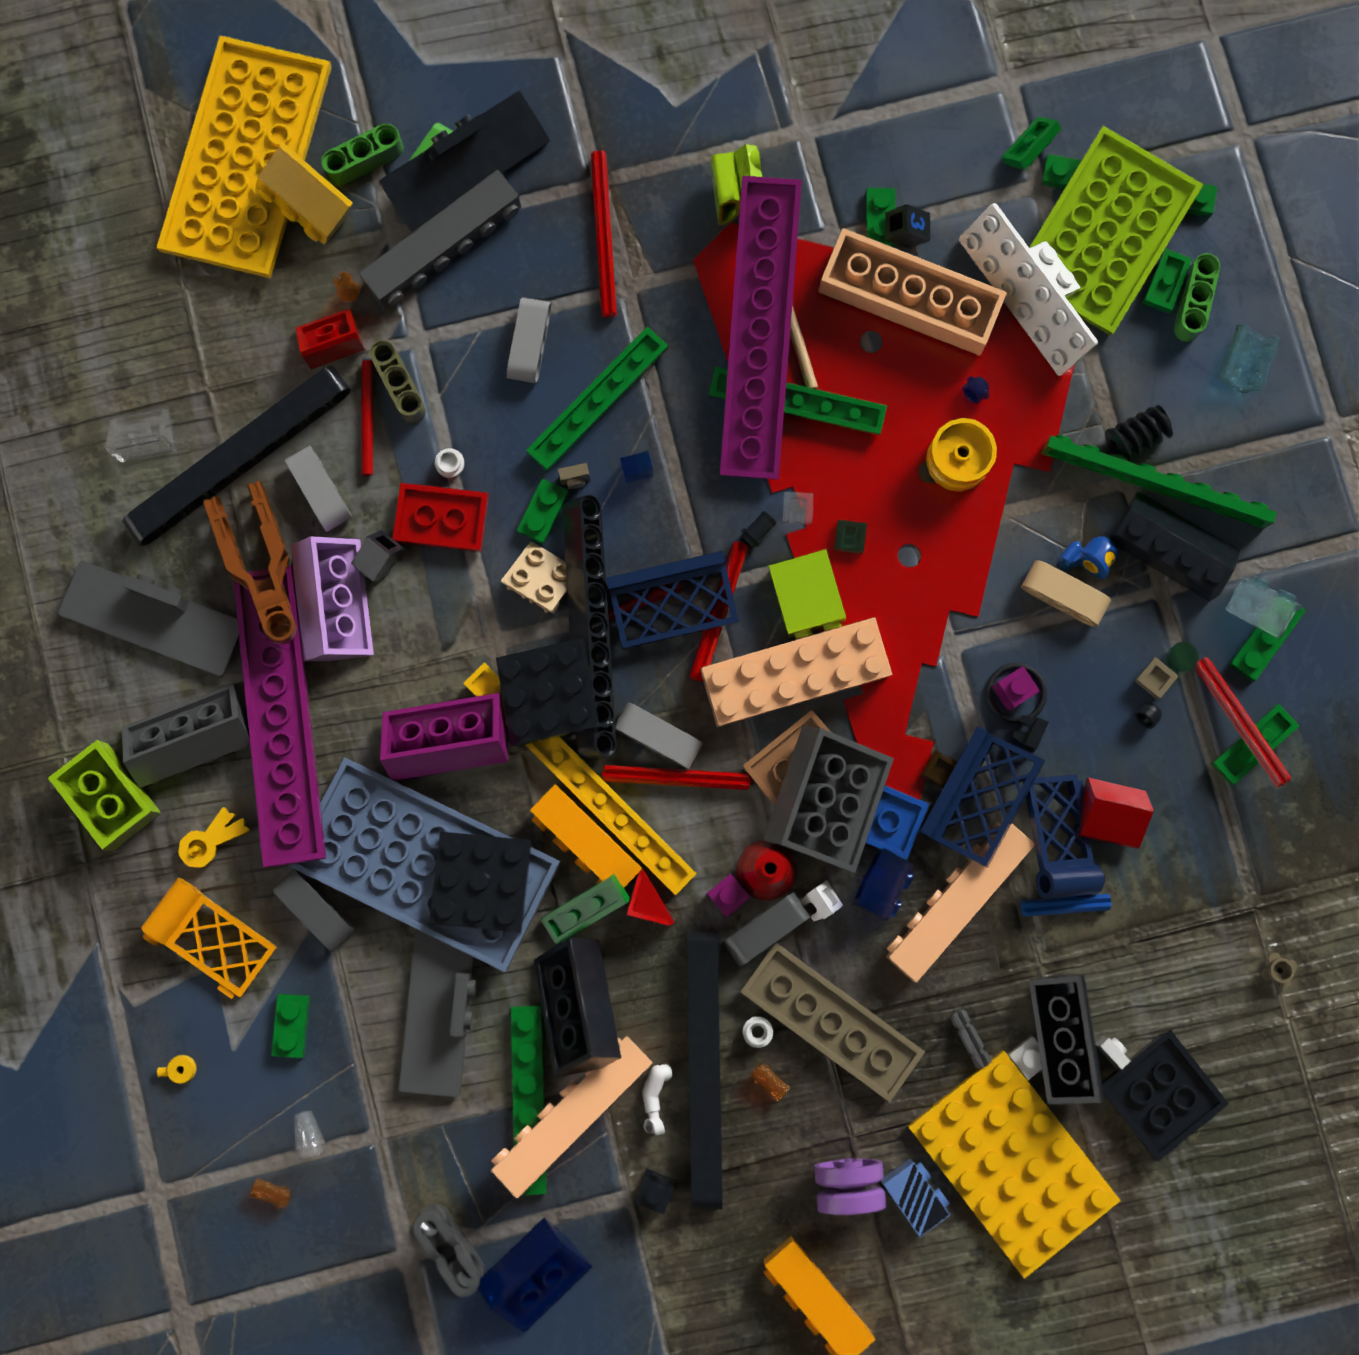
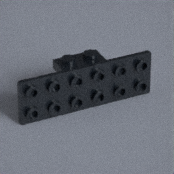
(463, 159)

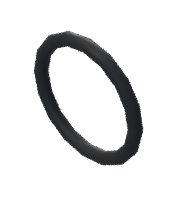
(998, 672)

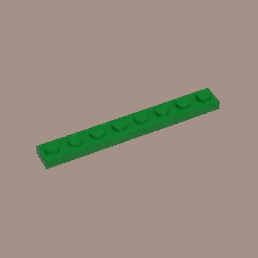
(1169, 485)

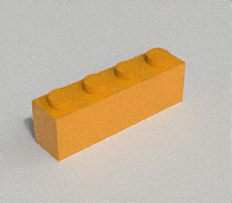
(583, 837)
(818, 1299)

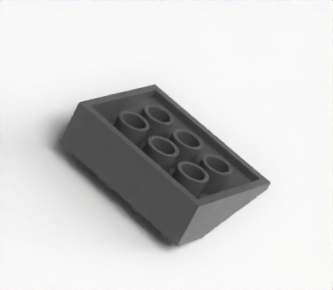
(828, 798)

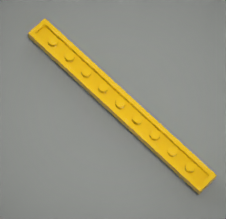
(598, 797)

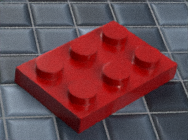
(440, 517)

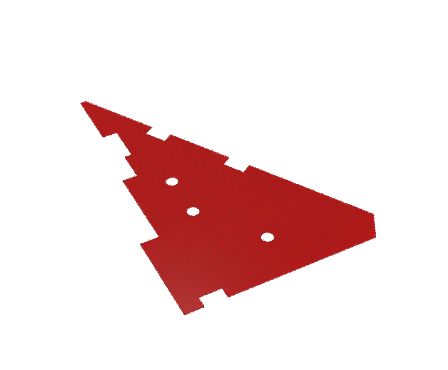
(878, 481)

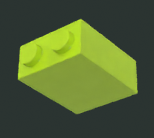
(807, 594)

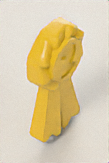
(200, 847)

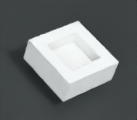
(1113, 1051)
(1027, 1057)

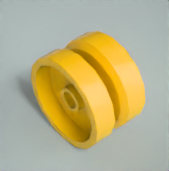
(945, 452)

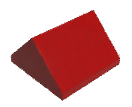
(329, 339)
(1115, 813)

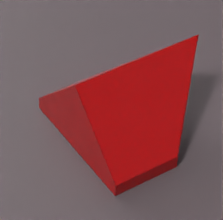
(647, 903)

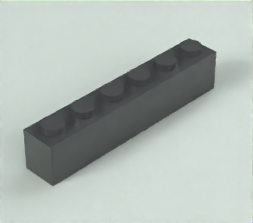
(441, 240)

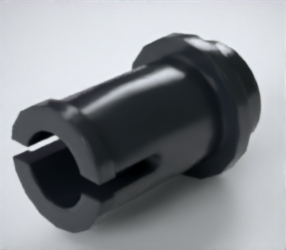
(757, 530)

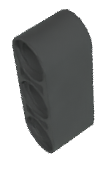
(313, 909)
(766, 929)

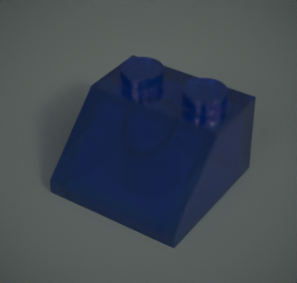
(883, 884)

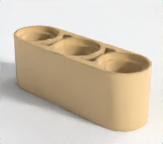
(1066, 593)

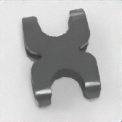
(449, 1249)

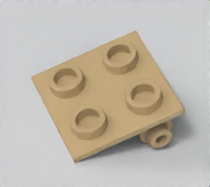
(538, 577)

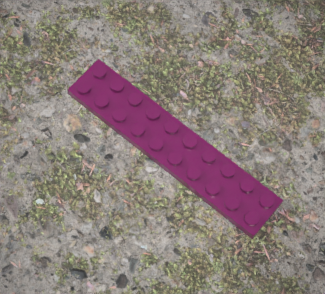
(760, 327)
(280, 735)

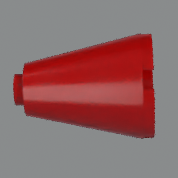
(755, 879)

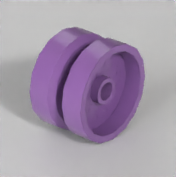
(850, 1186)

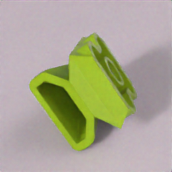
(727, 179)

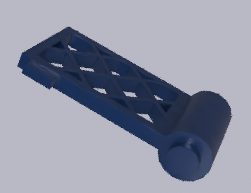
(1069, 876)

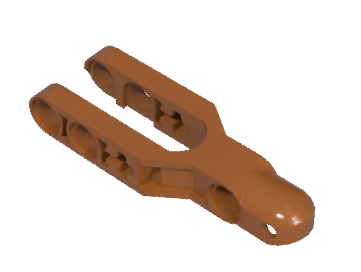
(267, 594)

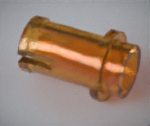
(343, 285)
(769, 1081)
(271, 1193)

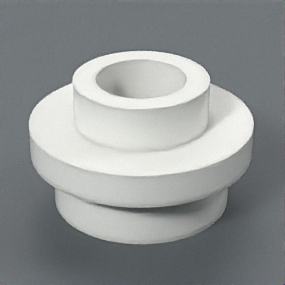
(764, 1039)

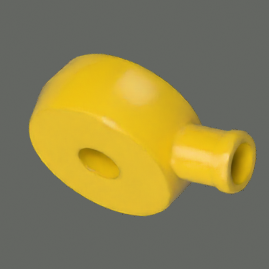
(173, 1069)

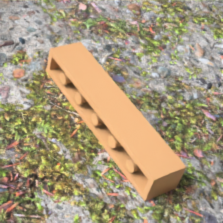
(956, 904)
(568, 1119)

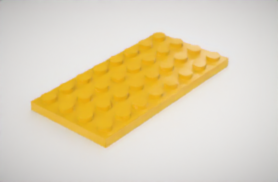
(246, 111)

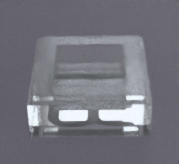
(797, 507)

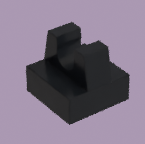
(1036, 729)

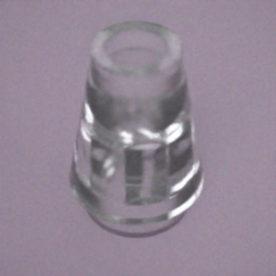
(308, 1136)

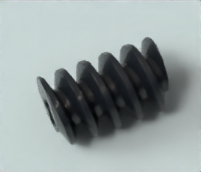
(1139, 431)

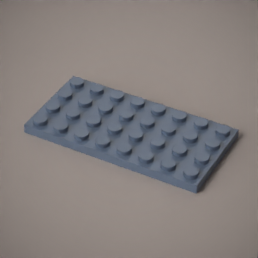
(385, 855)

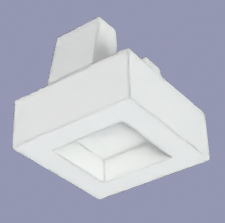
(824, 900)

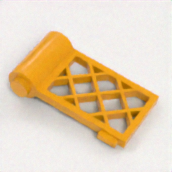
(175, 914)

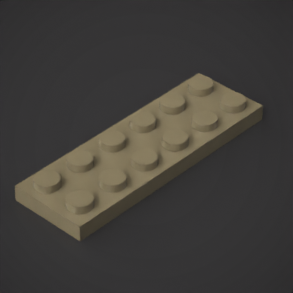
(832, 1022)

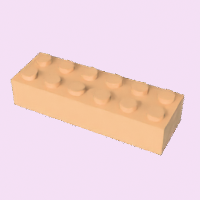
(911, 291)
(796, 672)

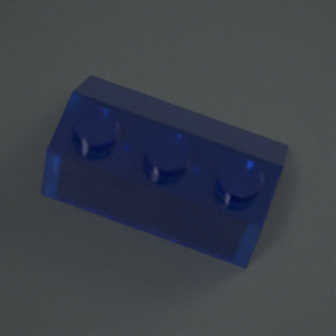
(533, 1275)

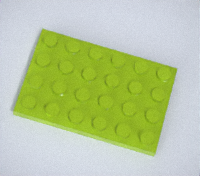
(1115, 224)

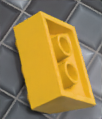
(303, 194)

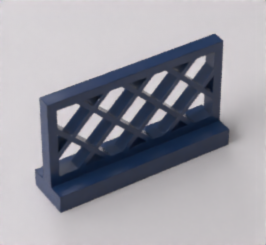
(665, 575)
(957, 790)

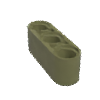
(388, 372)

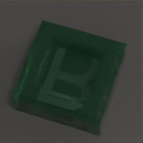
(850, 536)

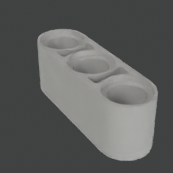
(529, 340)
(318, 488)
(658, 735)

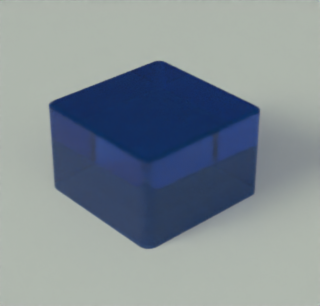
(637, 466)

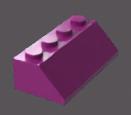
(444, 737)

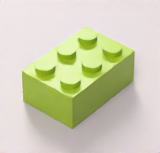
(104, 795)

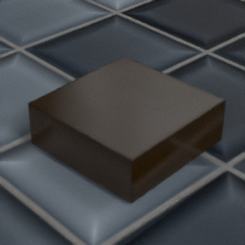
(938, 769)

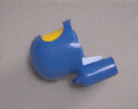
(1094, 557)

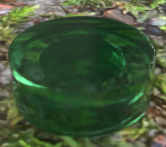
(1182, 656)

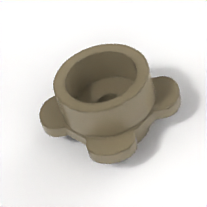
(1288, 970)

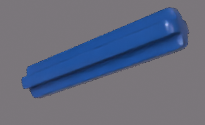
(1066, 905)

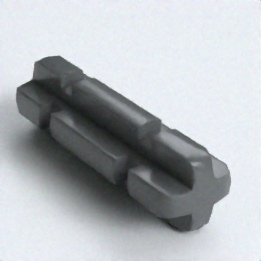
(970, 1039)

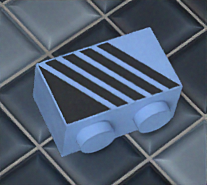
(916, 1197)

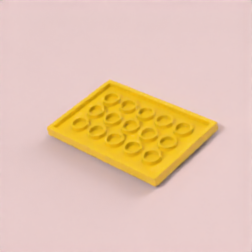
(1013, 1164)

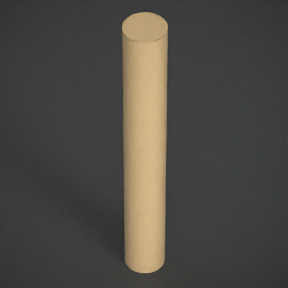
(801, 353)

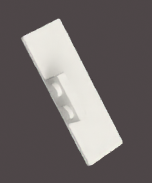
(1034, 287)

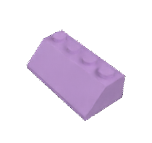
(331, 600)

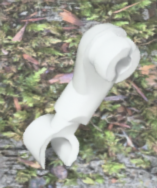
(650, 1093)

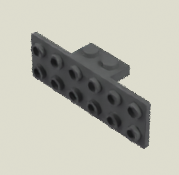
(151, 617)
(437, 1018)

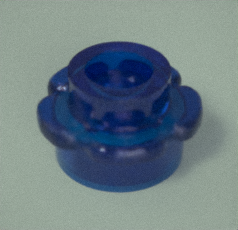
(976, 389)

